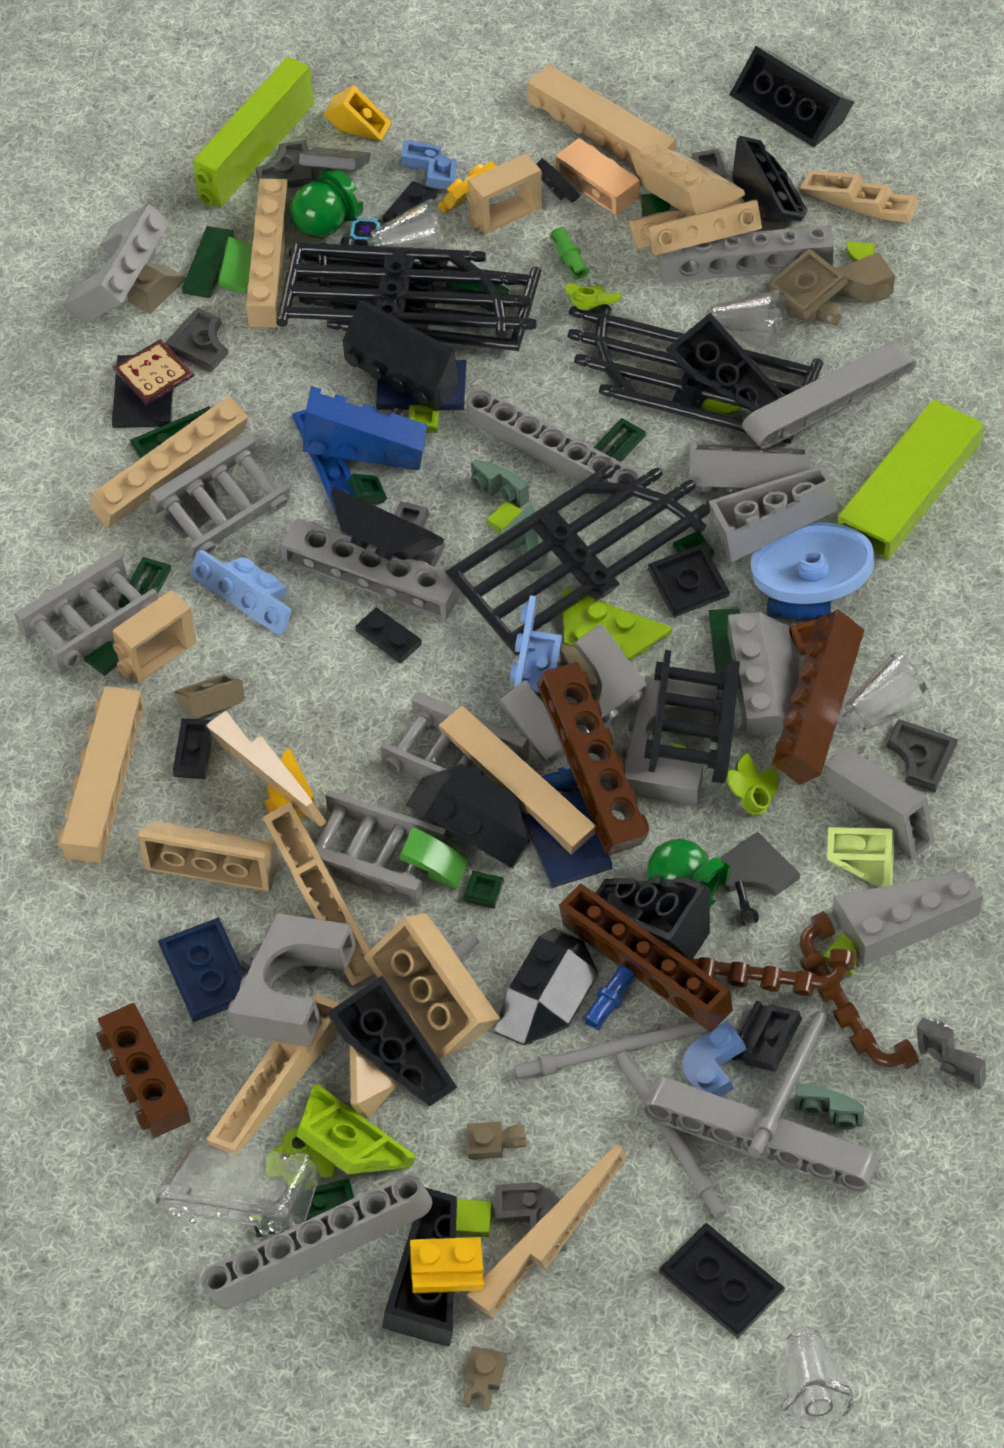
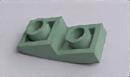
(495, 479)
(841, 1109)

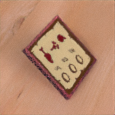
(153, 371)

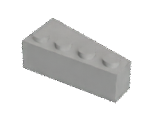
(772, 510)
(904, 913)

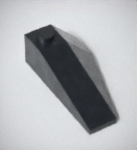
(722, 364)
(669, 910)
(387, 1036)

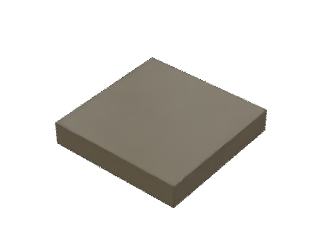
(808, 283)

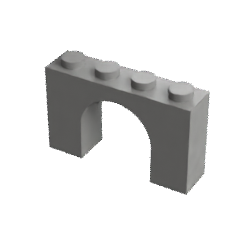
(130, 245)
(616, 683)
(673, 779)
(287, 945)

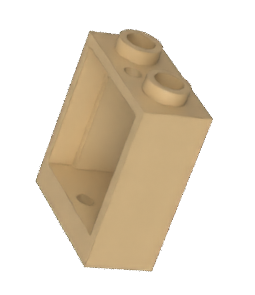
(516, 172)
(162, 613)

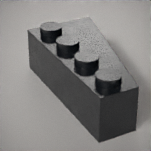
(424, 1313)

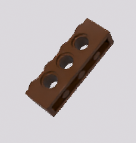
(128, 1027)

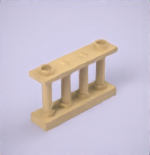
(677, 230)

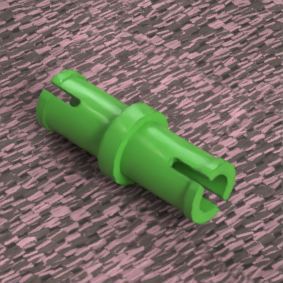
(569, 253)

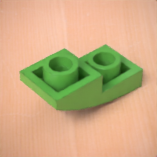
(235, 265)
(434, 856)

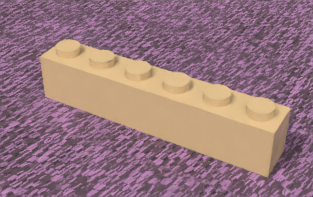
(593, 114)
(268, 253)
(167, 461)
(101, 774)

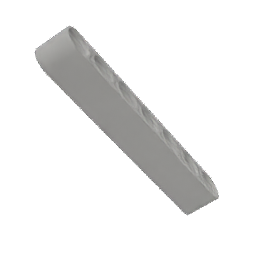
(828, 395)
(543, 440)
(734, 1125)
(300, 1241)

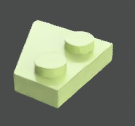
(863, 852)

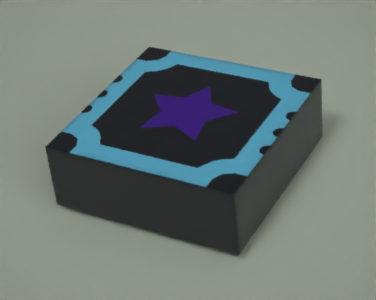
(362, 229)

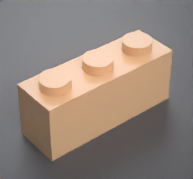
(598, 176)

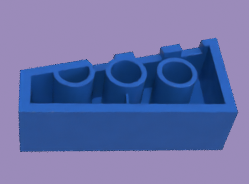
(361, 433)

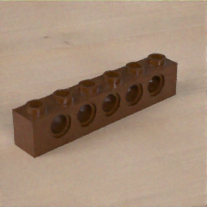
(613, 833)
(647, 957)

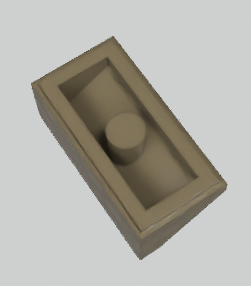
(210, 695)

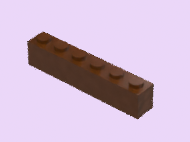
(818, 697)

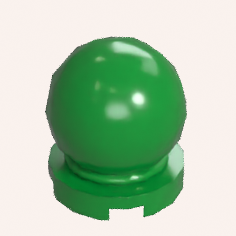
(325, 204)
(688, 860)

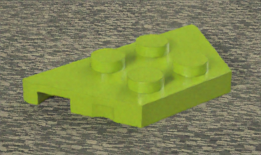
(630, 631)
(348, 1137)

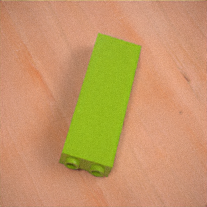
(253, 132)
(912, 476)

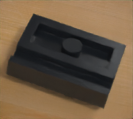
(767, 1035)

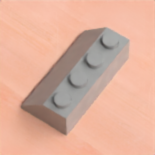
(743, 465)
(765, 671)

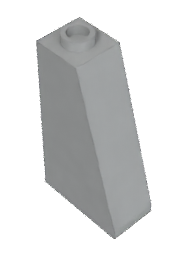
(882, 800)

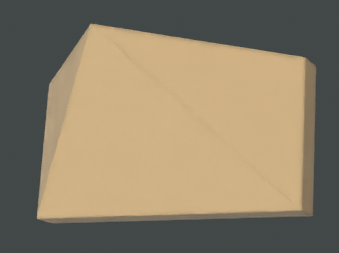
(368, 1084)

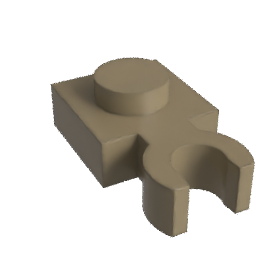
(483, 1372)

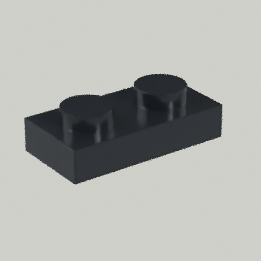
(556, 182)
(411, 197)
(388, 635)
(192, 749)

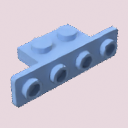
(245, 588)
(537, 650)

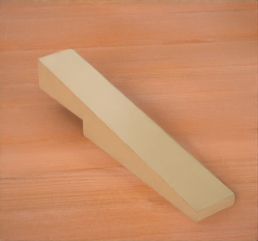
(264, 763)
(516, 776)
(316, 882)
(270, 1084)
(547, 1236)

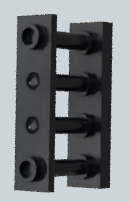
(721, 706)

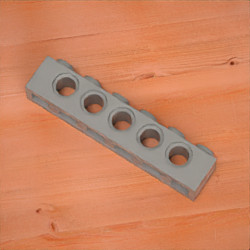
(746, 254)
(402, 581)

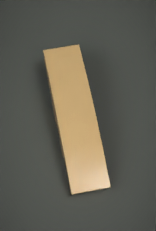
(865, 198)

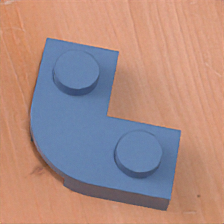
(439, 168)
(707, 1054)

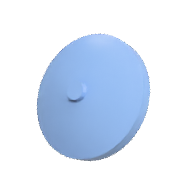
(813, 564)

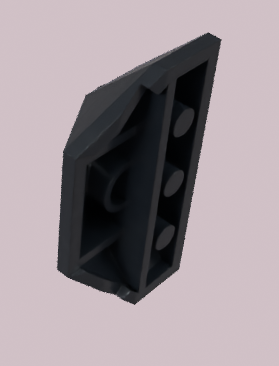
(766, 182)
(381, 529)
(473, 811)
(547, 988)

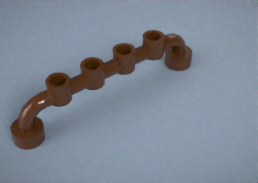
(773, 977)
(846, 1013)

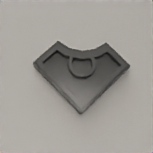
(287, 165)
(198, 340)
(924, 753)
(759, 866)

